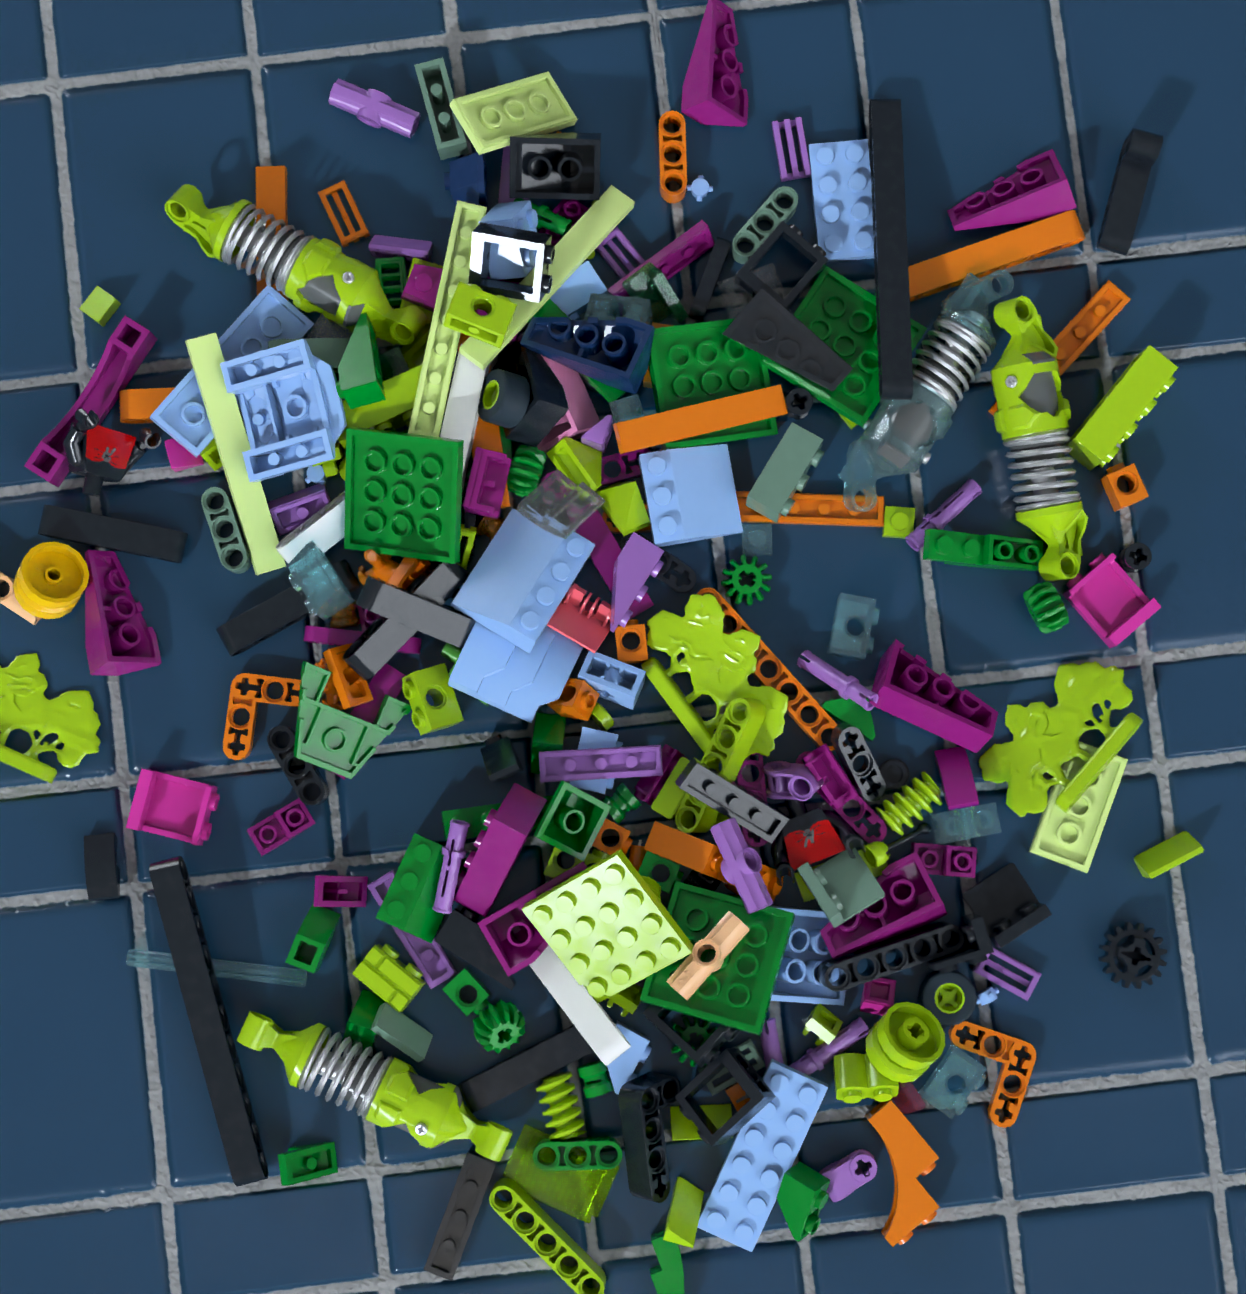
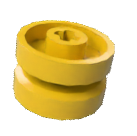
(50, 580)

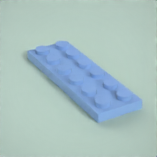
(265, 319)
(761, 1156)

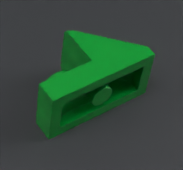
(307, 1163)

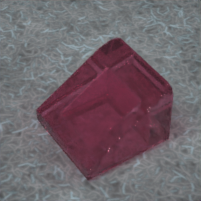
(908, 1098)

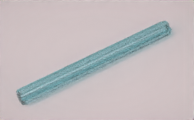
(223, 968)

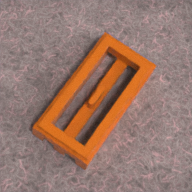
(354, 236)

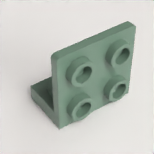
(842, 886)

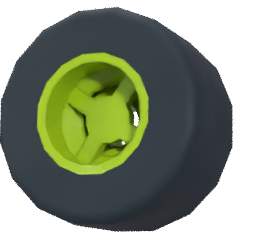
(504, 398)
(957, 995)

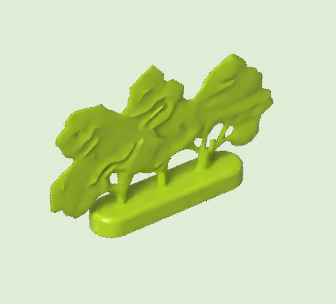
(717, 668)
(28, 709)
(1051, 735)

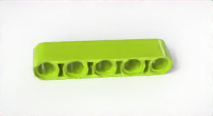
(731, 757)
(544, 1224)

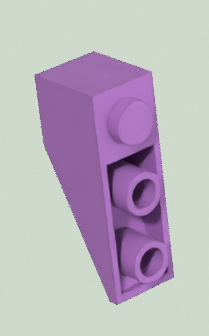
(631, 570)

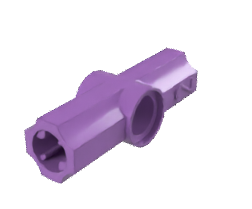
(374, 108)
(741, 865)

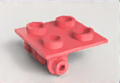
(582, 619)

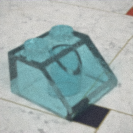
(319, 582)

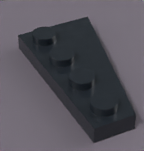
(782, 337)

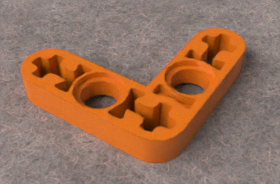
(250, 703)
(1006, 1056)

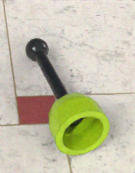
(878, 852)

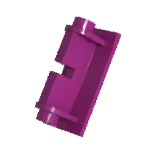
(836, 783)
(650, 786)

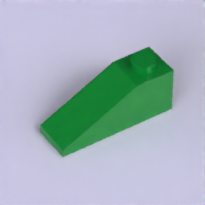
(360, 367)

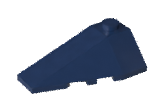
(468, 180)
(604, 350)

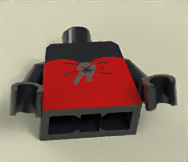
(103, 452)
(810, 838)

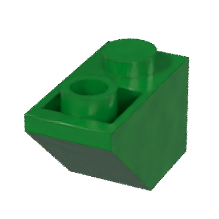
(313, 939)
(801, 1199)

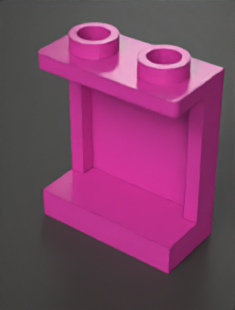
(1109, 600)
(173, 807)

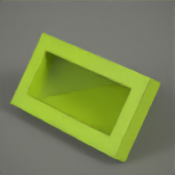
(577, 462)
(625, 506)

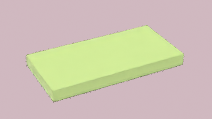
(513, 109)
(1074, 835)

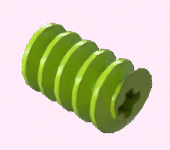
(910, 804)
(561, 1106)

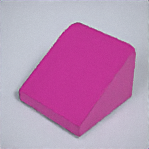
(180, 457)
(878, 996)

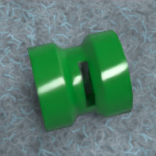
(621, 802)
(594, 1071)

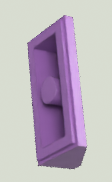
(389, 246)
(599, 434)
(297, 507)

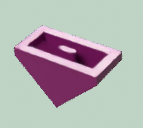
(340, 891)

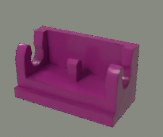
(487, 483)

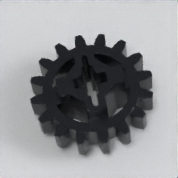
(1131, 966)

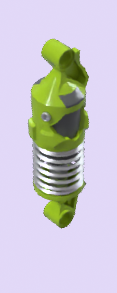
(303, 268)
(1034, 426)
(380, 1089)

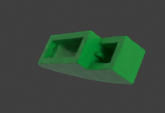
(669, 1275)

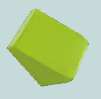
(100, 306)

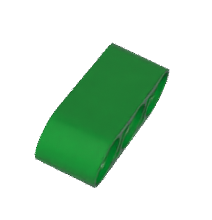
(592, 1161)

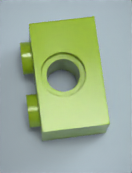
(487, 328)
(434, 683)

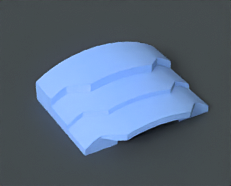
(286, 408)
(511, 677)

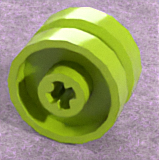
(905, 1042)

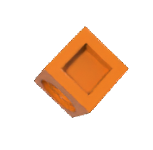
(1117, 498)
(636, 655)
(576, 700)
(624, 841)

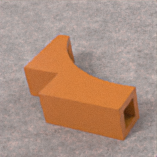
(698, 855)
(909, 1159)

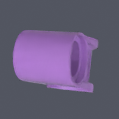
(787, 781)
(845, 1177)

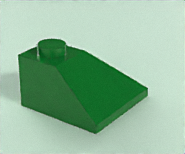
(572, 820)

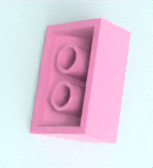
(581, 412)

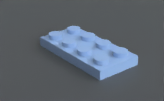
(842, 199)

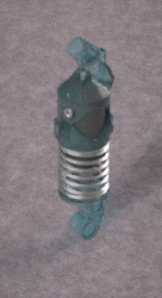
(906, 430)

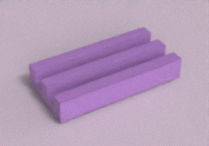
(787, 124)
(627, 245)
(1029, 984)

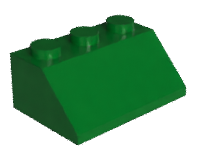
(414, 890)

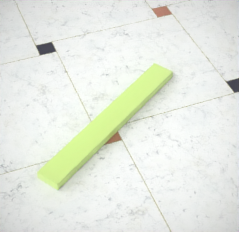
(569, 255)
(443, 341)
(231, 442)

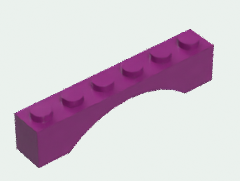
(117, 366)

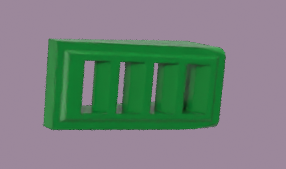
(388, 264)

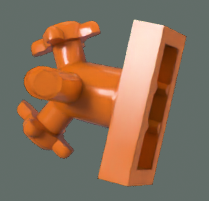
(390, 571)
(344, 686)

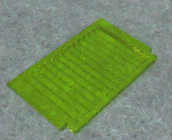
(569, 1191)

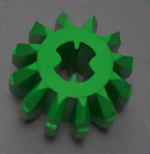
(526, 470)
(746, 570)
(1046, 607)
(499, 1026)
(692, 1028)

